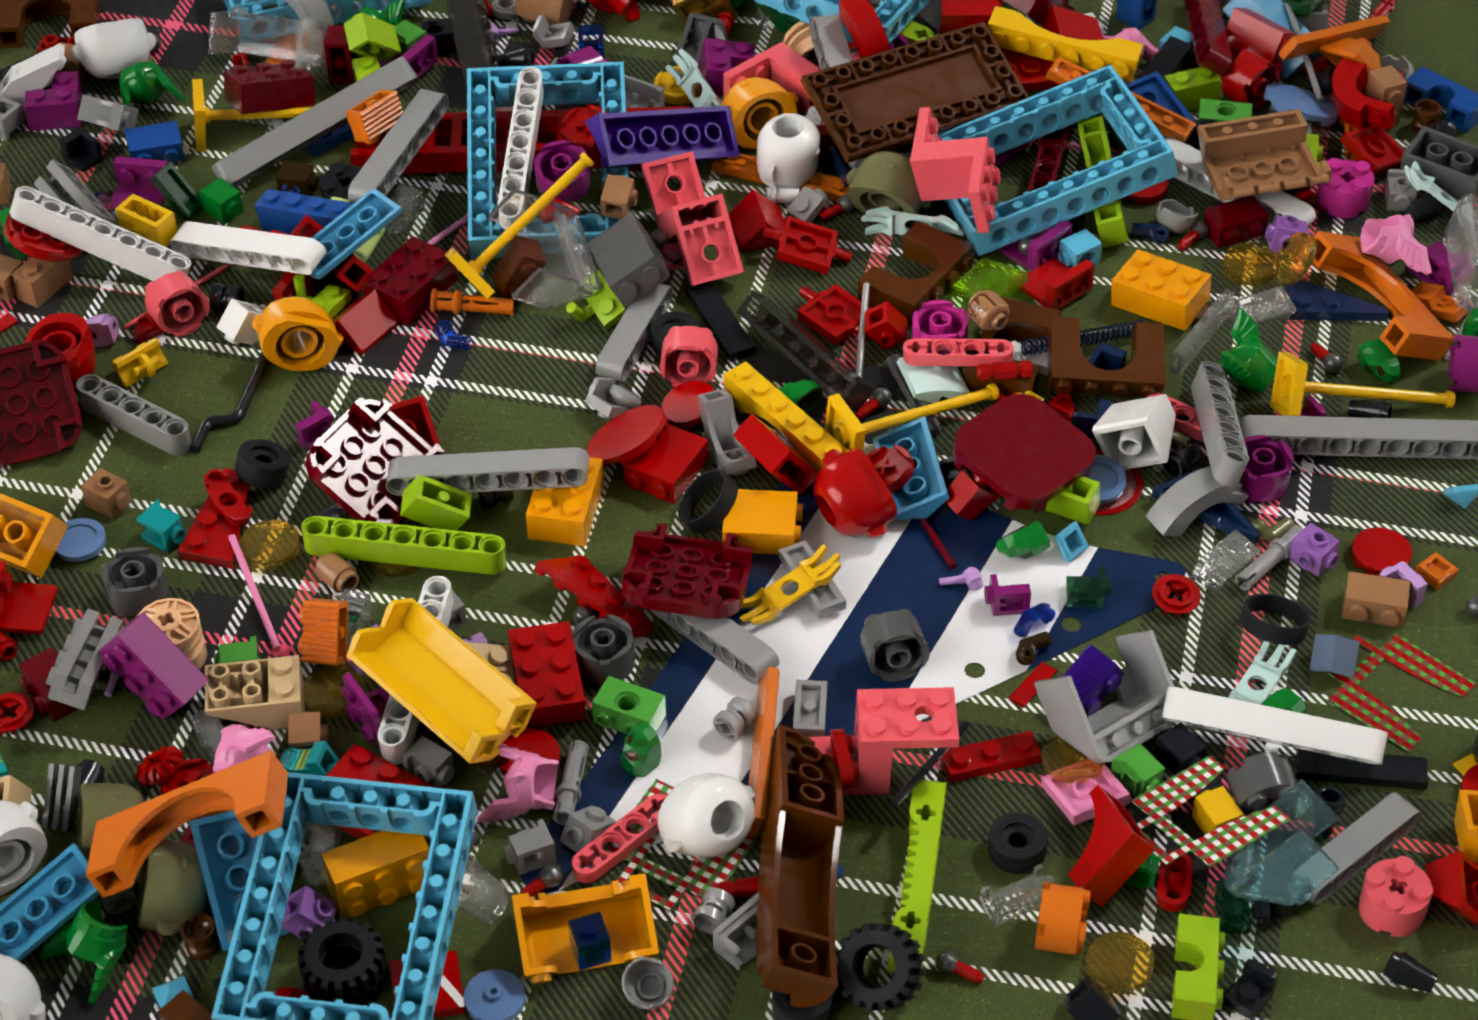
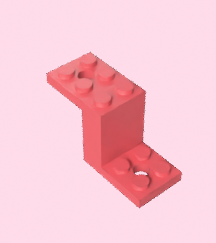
(779, 65)
(955, 169)
(692, 218)
(888, 722)

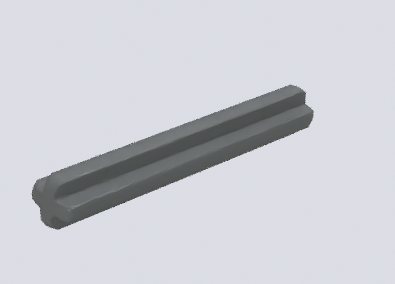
(933, 423)

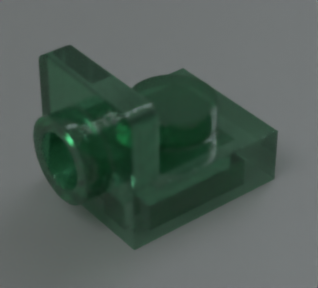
(1087, 591)
(1232, 911)

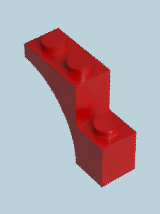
(970, 495)

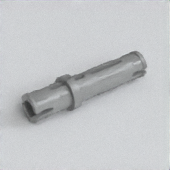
(1278, 551)
(569, 791)

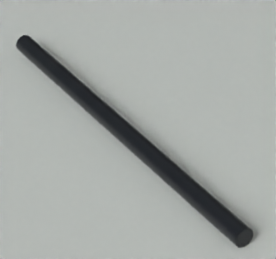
(924, 769)

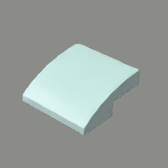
(933, 382)

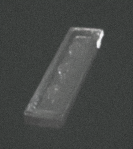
(1202, 332)

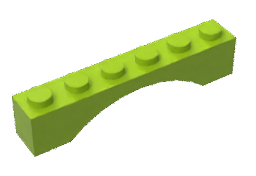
(1096, 147)

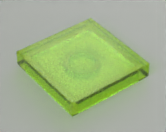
(989, 276)

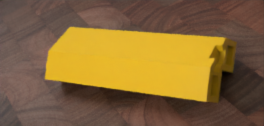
(442, 680)

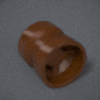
(1426, 114)
(200, 937)

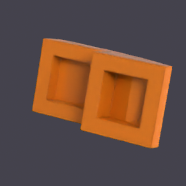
(1437, 301)

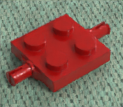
(807, 245)
(831, 313)

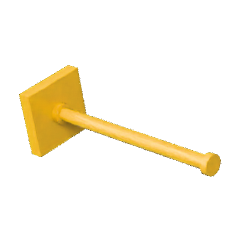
(203, 114)
(474, 268)
(1291, 385)
(849, 431)

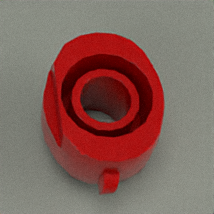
(72, 336)
(853, 495)

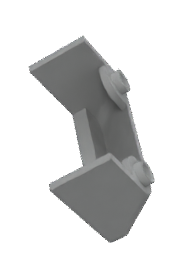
(1123, 722)

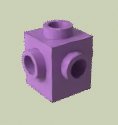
(1282, 229)
(1315, 550)
(307, 910)

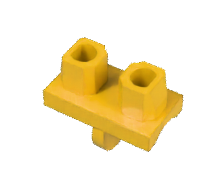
(140, 362)

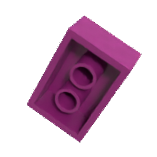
(152, 666)

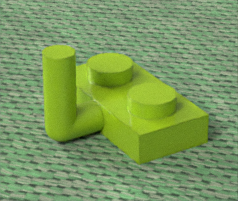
(331, 298)
(602, 303)

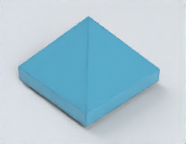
(1462, 494)
(1071, 541)
(168, 990)

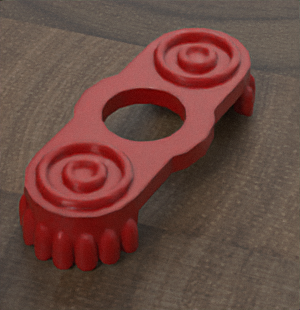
(217, 486)

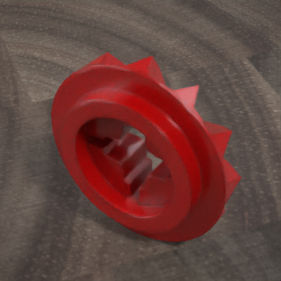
(1177, 585)
(18, 704)
(159, 765)

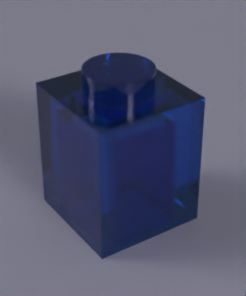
(589, 941)

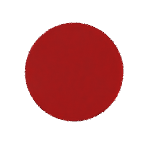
(37, 243)
(628, 435)

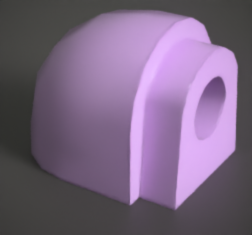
(103, 329)

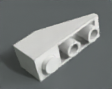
(32, 74)

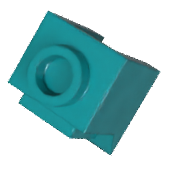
(163, 527)

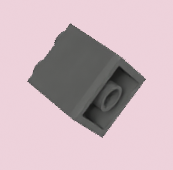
(629, 259)

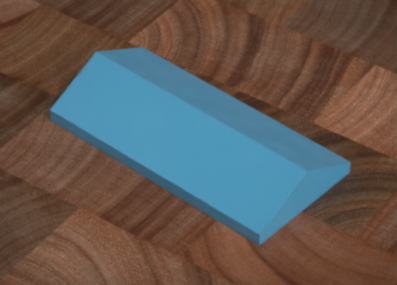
(1276, 12)
(354, 228)
(927, 486)
(225, 861)
(45, 903)

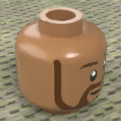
(988, 310)

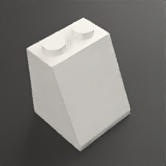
(1137, 431)

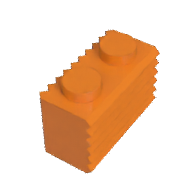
(374, 116)
(323, 631)

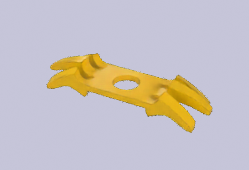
(806, 575)

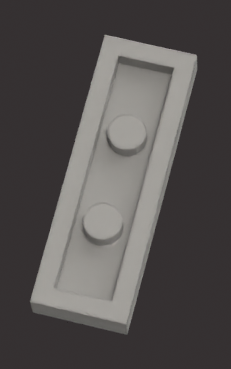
(823, 599)

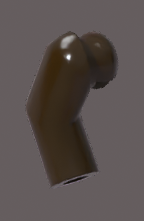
(1028, 647)

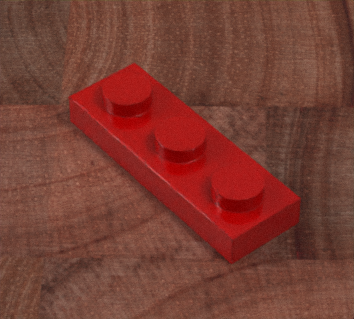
(991, 756)

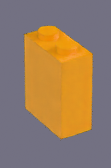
(765, 520)

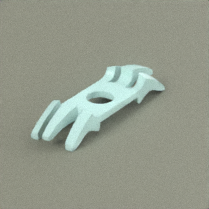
(689, 80)
(1424, 182)
(894, 222)
(1263, 671)

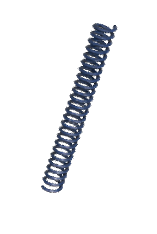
(1025, 349)

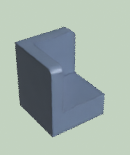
(1334, 655)

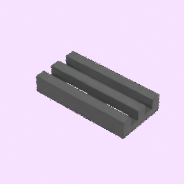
(57, 796)

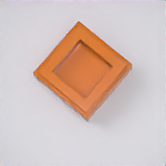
(1436, 570)

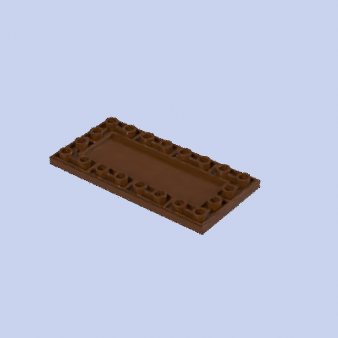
(877, 98)

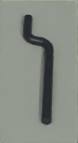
(240, 411)

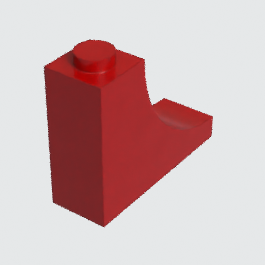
(1113, 850)

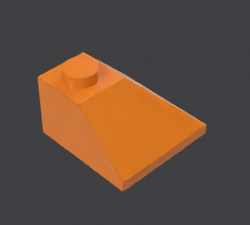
(1353, 49)

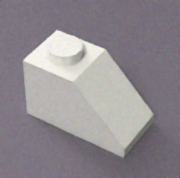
(237, 322)

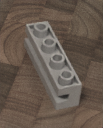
(70, 189)
(79, 663)

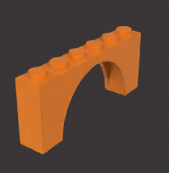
(1413, 327)
(124, 840)

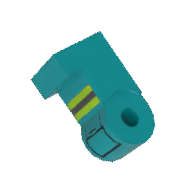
(309, 760)

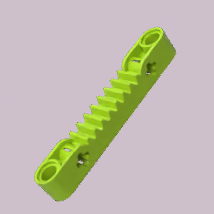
(918, 883)

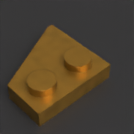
(704, 7)

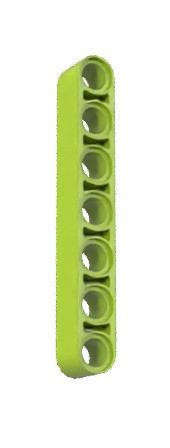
(404, 545)

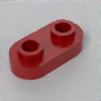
(841, 748)
(1175, 883)

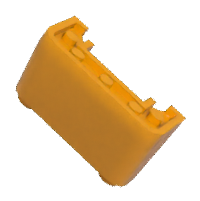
(545, 932)

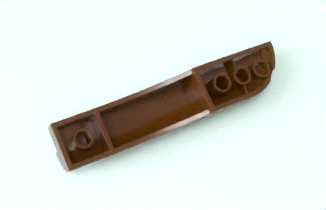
(799, 872)

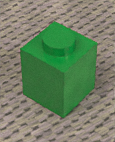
(221, 201)

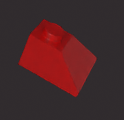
(1456, 884)

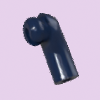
(1153, 231)

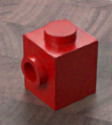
(885, 325)

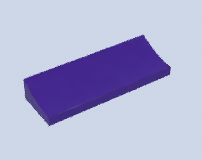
(651, 135)

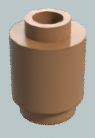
(336, 572)

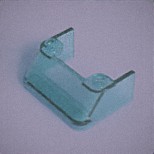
(1285, 862)

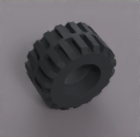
(343, 942)
(907, 966)

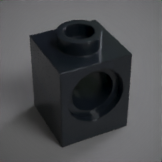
(443, 33)
(1179, 749)

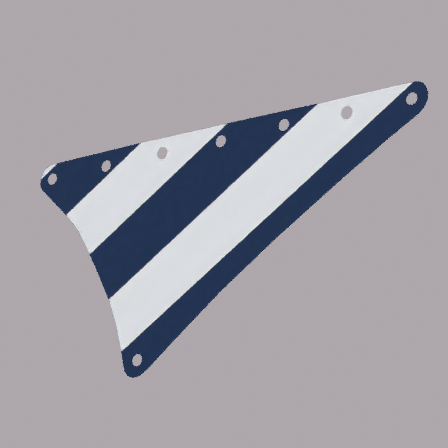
(874, 578)

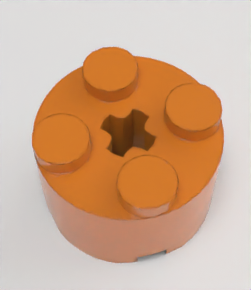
(1062, 919)

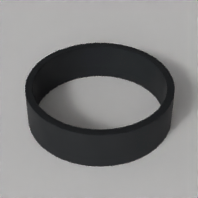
(718, 510)
(1270, 632)

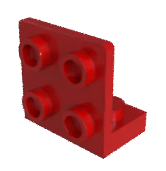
(1058, 285)
(24, 605)

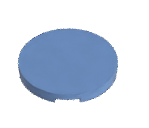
(1290, 97)

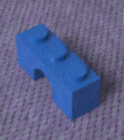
(1459, 100)

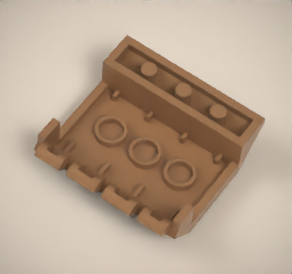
(1259, 155)

